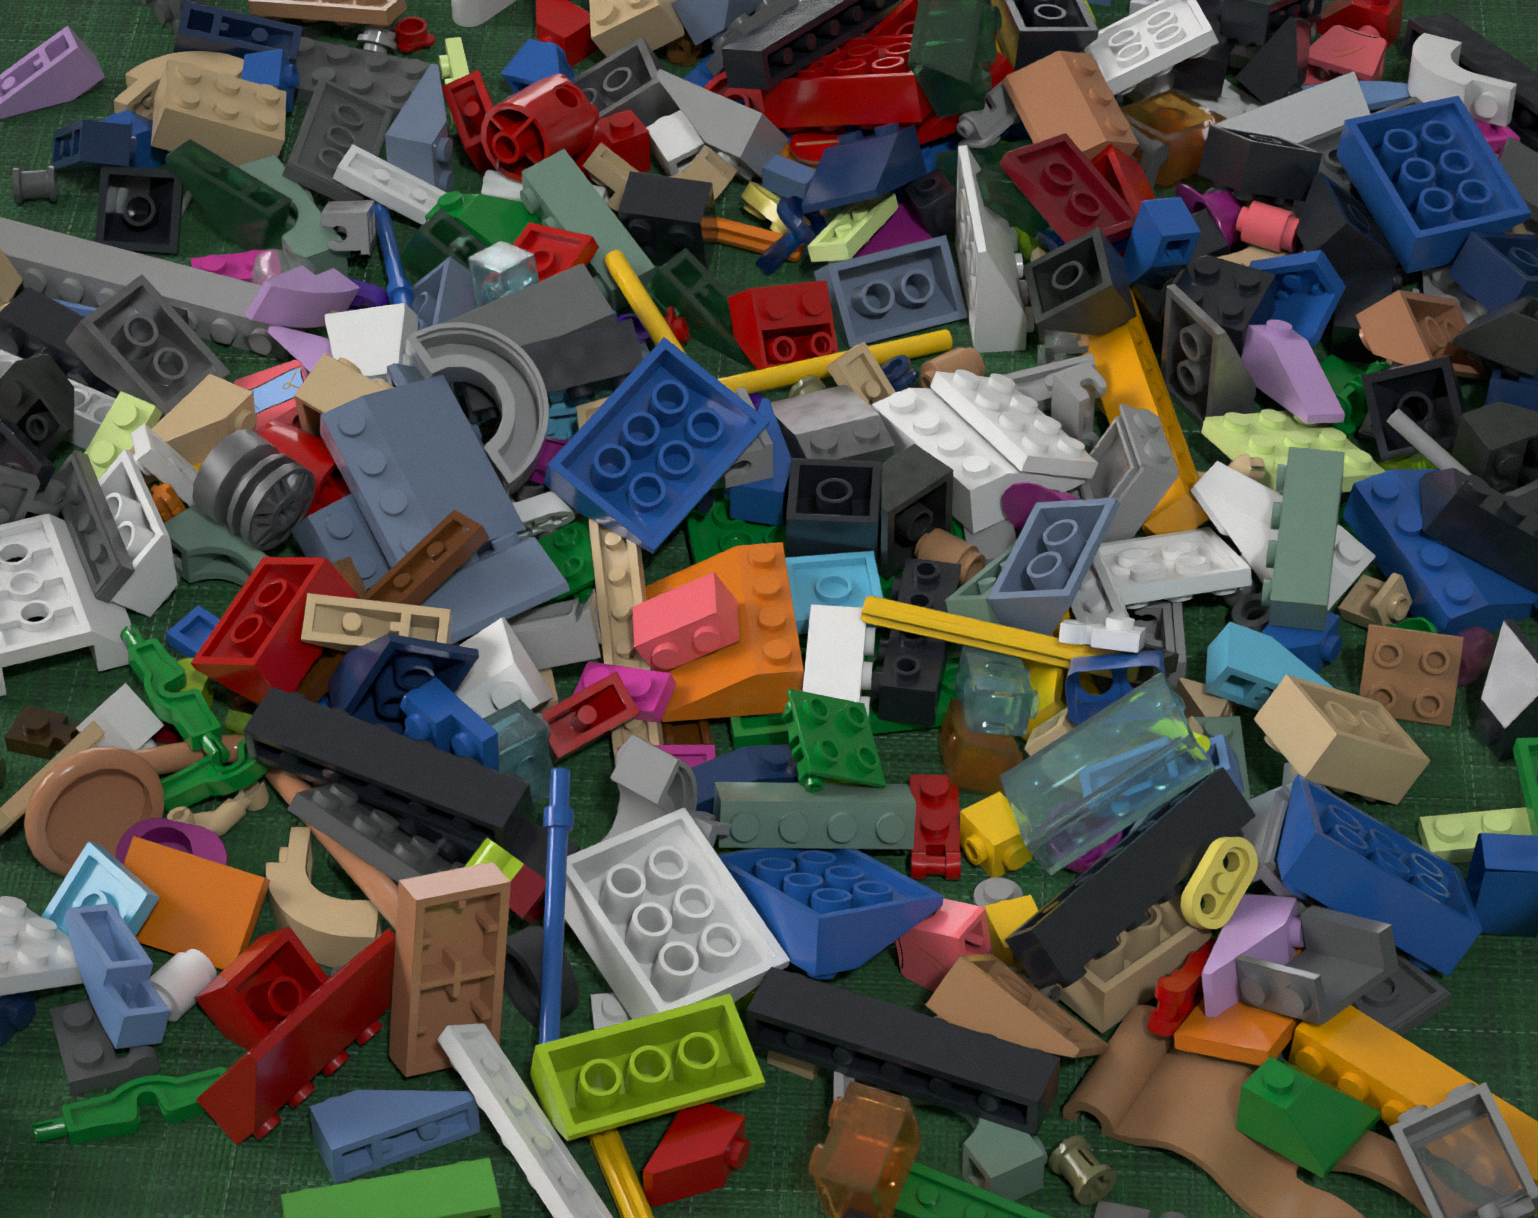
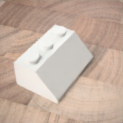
(142, 535)

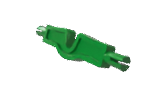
(184, 709)
(206, 779)
(120, 1111)

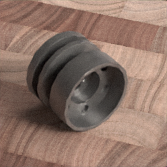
(253, 489)

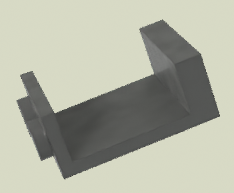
(1339, 966)

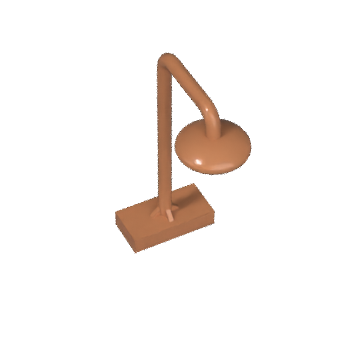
(445, 922)

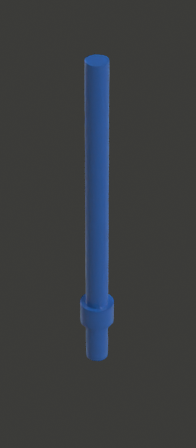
(399, 288)
(558, 821)

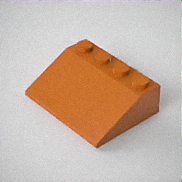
(767, 660)

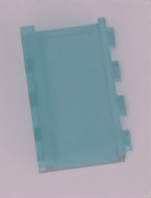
(1105, 774)

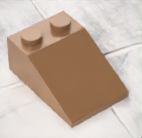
(997, 1001)

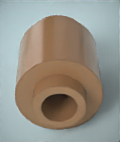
(958, 358)
(945, 547)

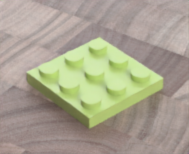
(1271, 435)

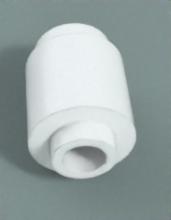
(182, 980)

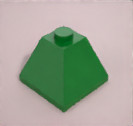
(486, 216)
(1302, 1115)

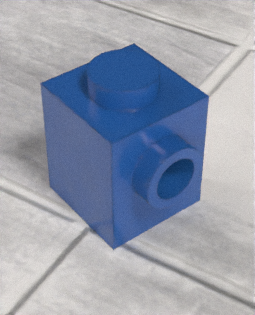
(272, 69)

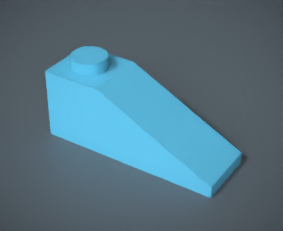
(1250, 666)

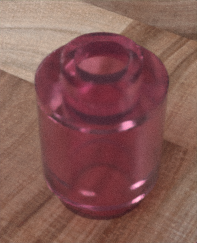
(1476, 653)

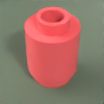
(1268, 227)

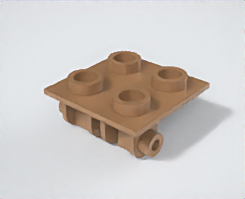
(1412, 673)

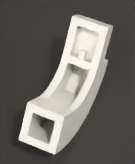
(1437, 76)

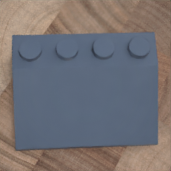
(413, 463)

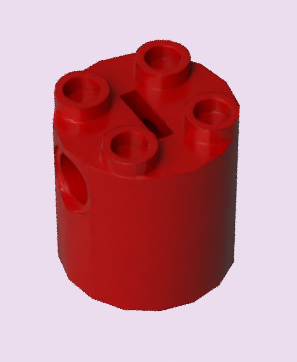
(537, 124)
(312, 454)

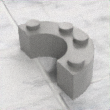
(507, 374)
(649, 785)

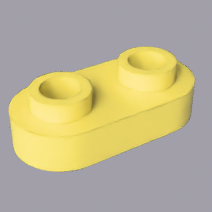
(763, 205)
(1219, 886)

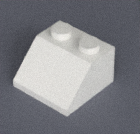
(501, 673)

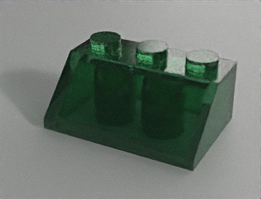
(955, 53)

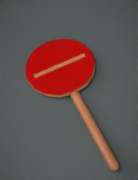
(810, 144)

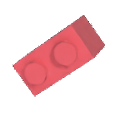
(685, 623)

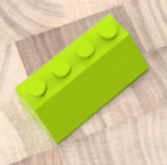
(644, 1067)

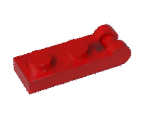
(936, 828)
(1179, 993)

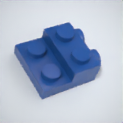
(449, 724)

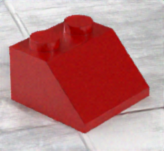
(261, 987)

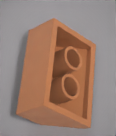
(1071, 98)
(1416, 329)

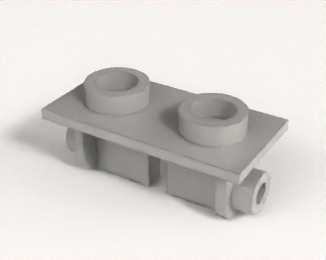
(985, 126)

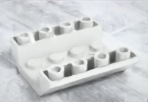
(53, 586)

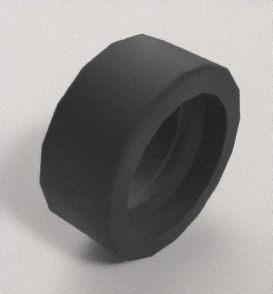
(524, 975)

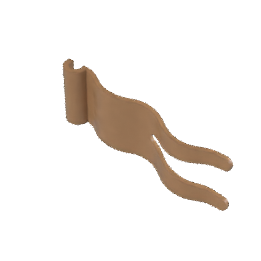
(1190, 1105)

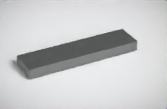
(93, 528)

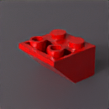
(783, 323)

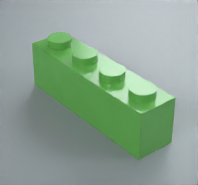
(436, 1192)

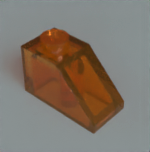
(972, 757)

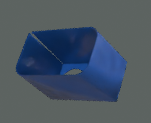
(1118, 666)
(1505, 884)

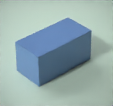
(786, 177)

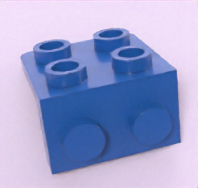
(1304, 291)

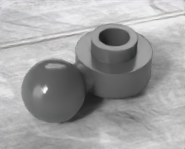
(1247, 608)

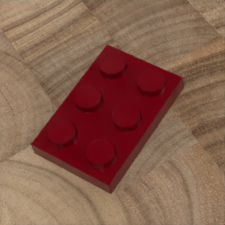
(1068, 189)

